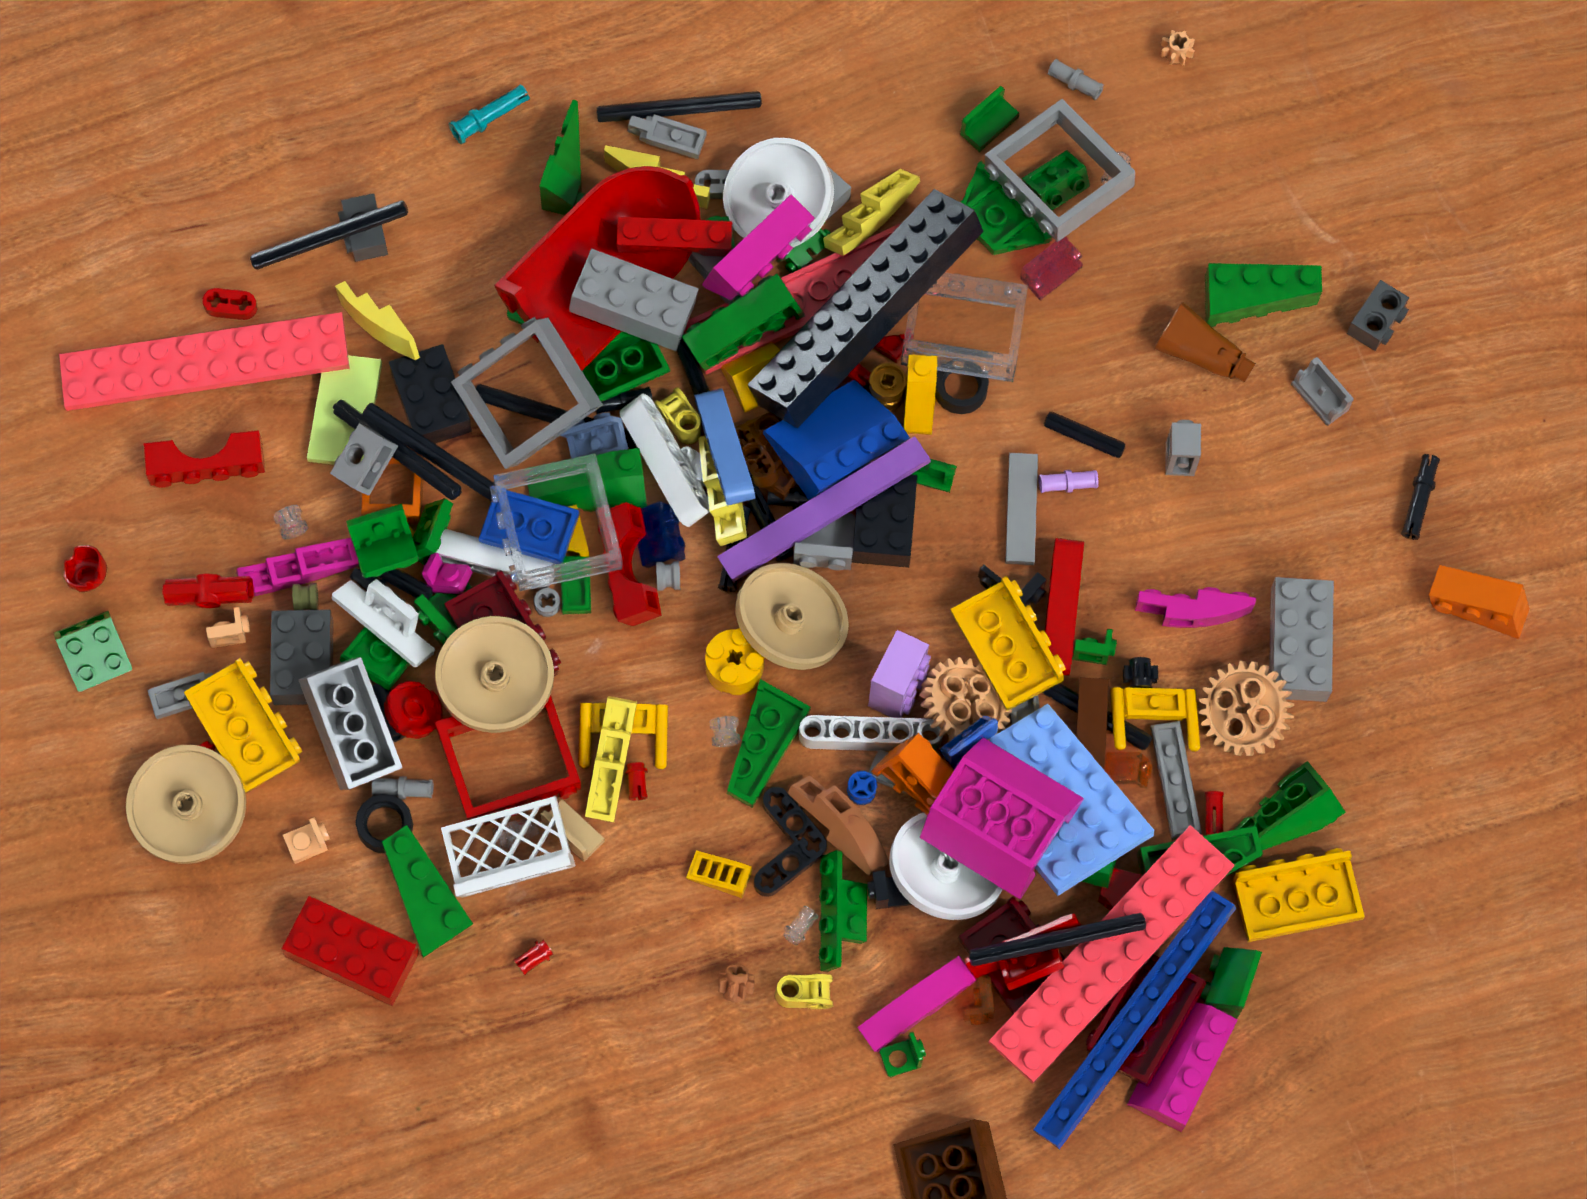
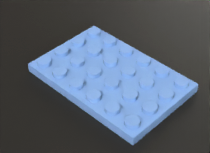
(1106, 819)

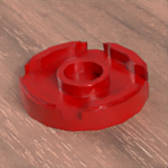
(413, 709)

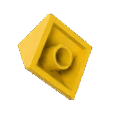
(744, 369)

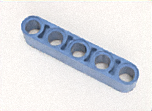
(724, 447)

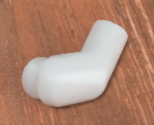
(693, 459)

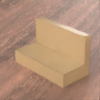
(580, 835)

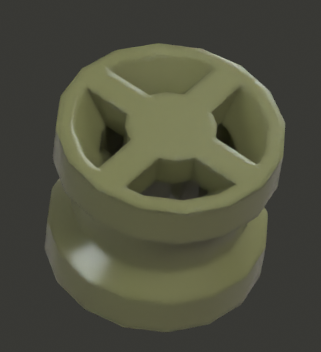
(305, 597)

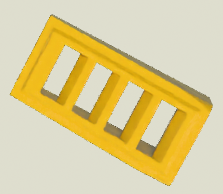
(715, 883)

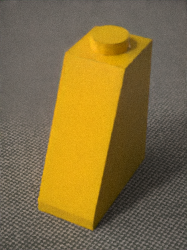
(920, 394)

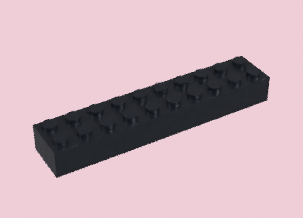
(865, 308)

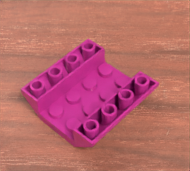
(998, 816)

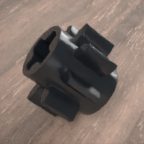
(1140, 673)

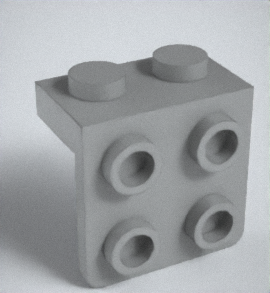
(829, 546)

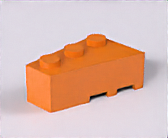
(1480, 599)
(916, 770)

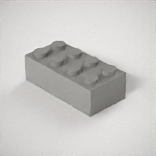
(633, 299)
(1302, 637)
(350, 723)

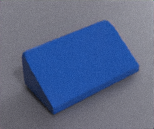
(962, 743)

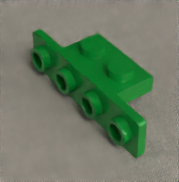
(841, 911)

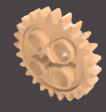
(962, 692)
(1222, 718)

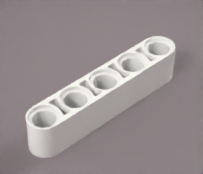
(665, 460)
(857, 725)

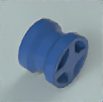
(863, 782)

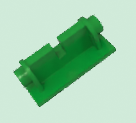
(799, 256)
(936, 475)

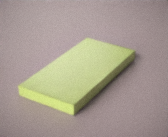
(355, 386)

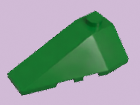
(562, 175)
(621, 479)
(1296, 809)
(1237, 845)

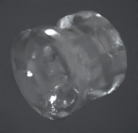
(290, 522)
(725, 731)

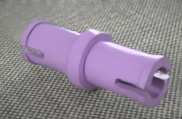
(1068, 481)

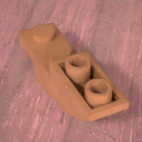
(847, 825)

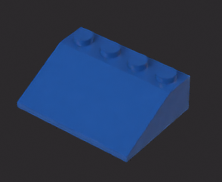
(836, 439)

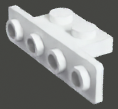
(386, 618)

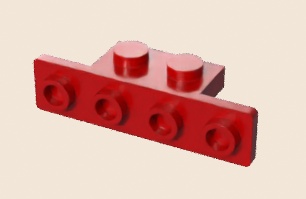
(1029, 967)

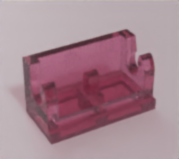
(1051, 268)

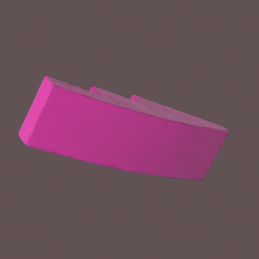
(301, 567)
(917, 1003)

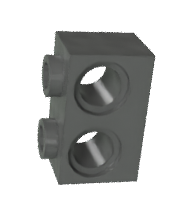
(1374, 313)

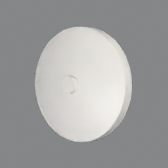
(768, 175)
(936, 880)

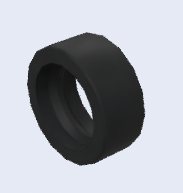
(956, 405)
(371, 805)

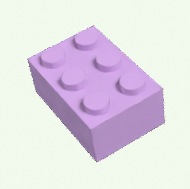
(899, 675)

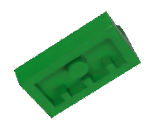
(1058, 180)
(430, 528)

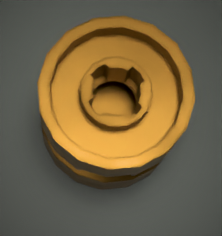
(888, 385)

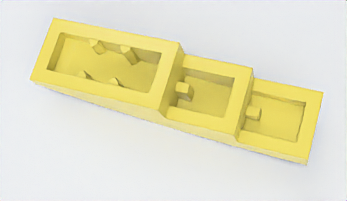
(624, 159)
(876, 208)
(379, 323)
(729, 519)
(610, 759)

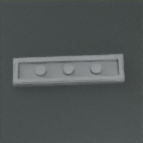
(1021, 509)
(1175, 778)

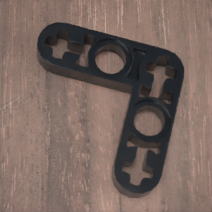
(797, 849)

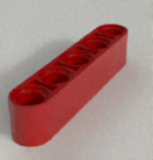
(1064, 598)

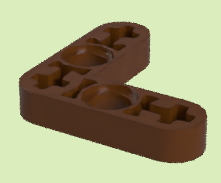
(755, 439)

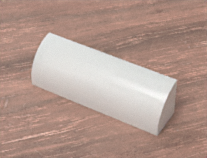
(482, 558)

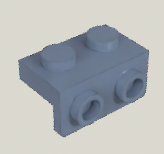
(597, 436)

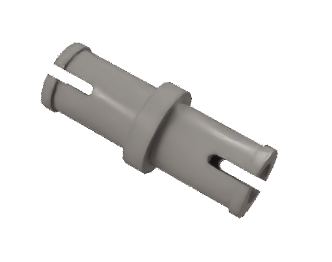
(1075, 79)
(403, 787)

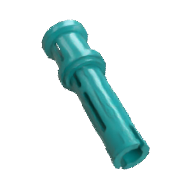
(478, 119)

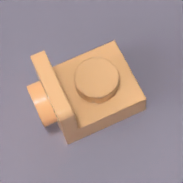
(229, 633)
(307, 841)

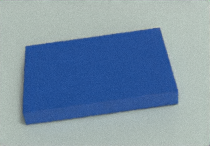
(540, 526)

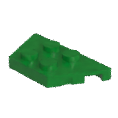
(1001, 218)

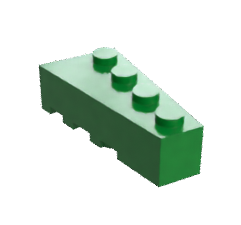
(1258, 289)
(742, 322)

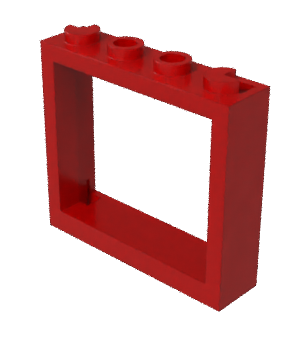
(561, 788)

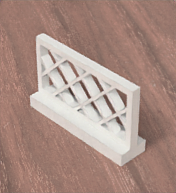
(514, 872)

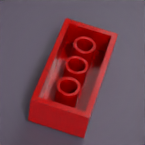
(350, 950)

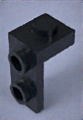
(1031, 592)
(885, 892)

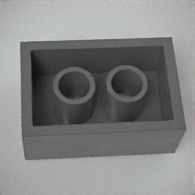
(298, 648)

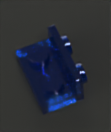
(662, 535)

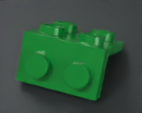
(382, 541)
(434, 614)

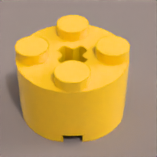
(727, 675)

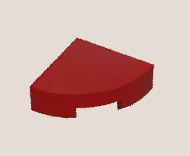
(891, 347)

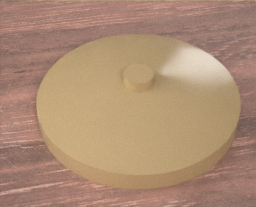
(792, 616)
(494, 674)
(186, 804)

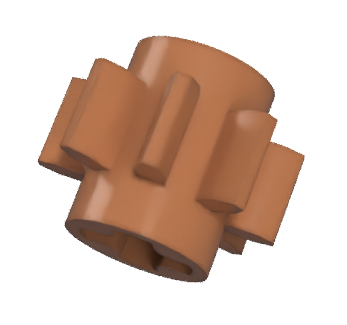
(736, 983)

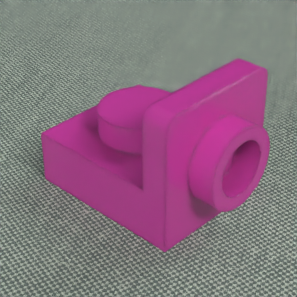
(445, 576)

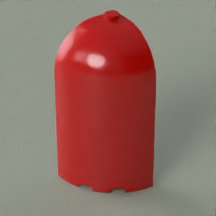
(548, 273)

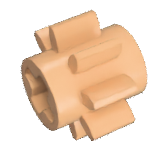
(1177, 47)

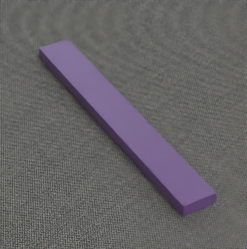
(824, 509)

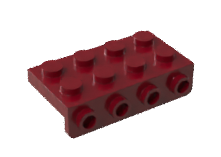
(494, 598)
(1004, 924)
(1158, 1039)

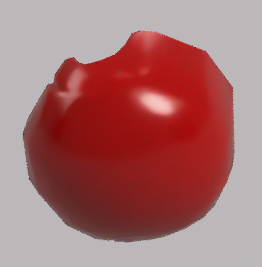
(85, 569)

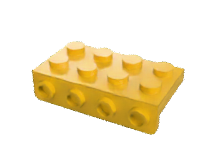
(1009, 643)
(243, 724)
(1297, 895)

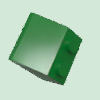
(1231, 979)

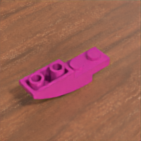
(1206, 610)

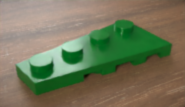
(768, 735)
(426, 896)

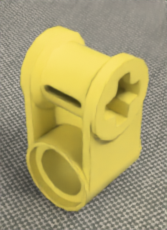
(678, 412)
(807, 991)

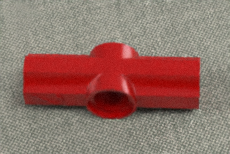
(208, 590)

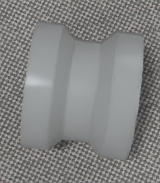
(668, 575)

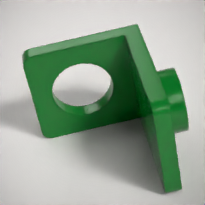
(911, 1048)

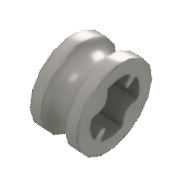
(546, 593)

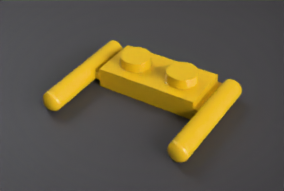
(1154, 705)
(647, 720)

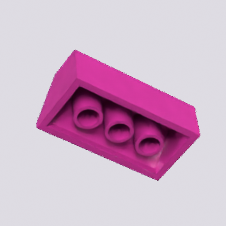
(759, 249)
(1185, 1067)

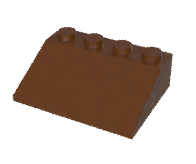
(951, 1164)

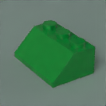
(624, 365)

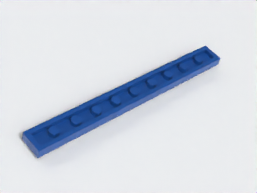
(1134, 1019)

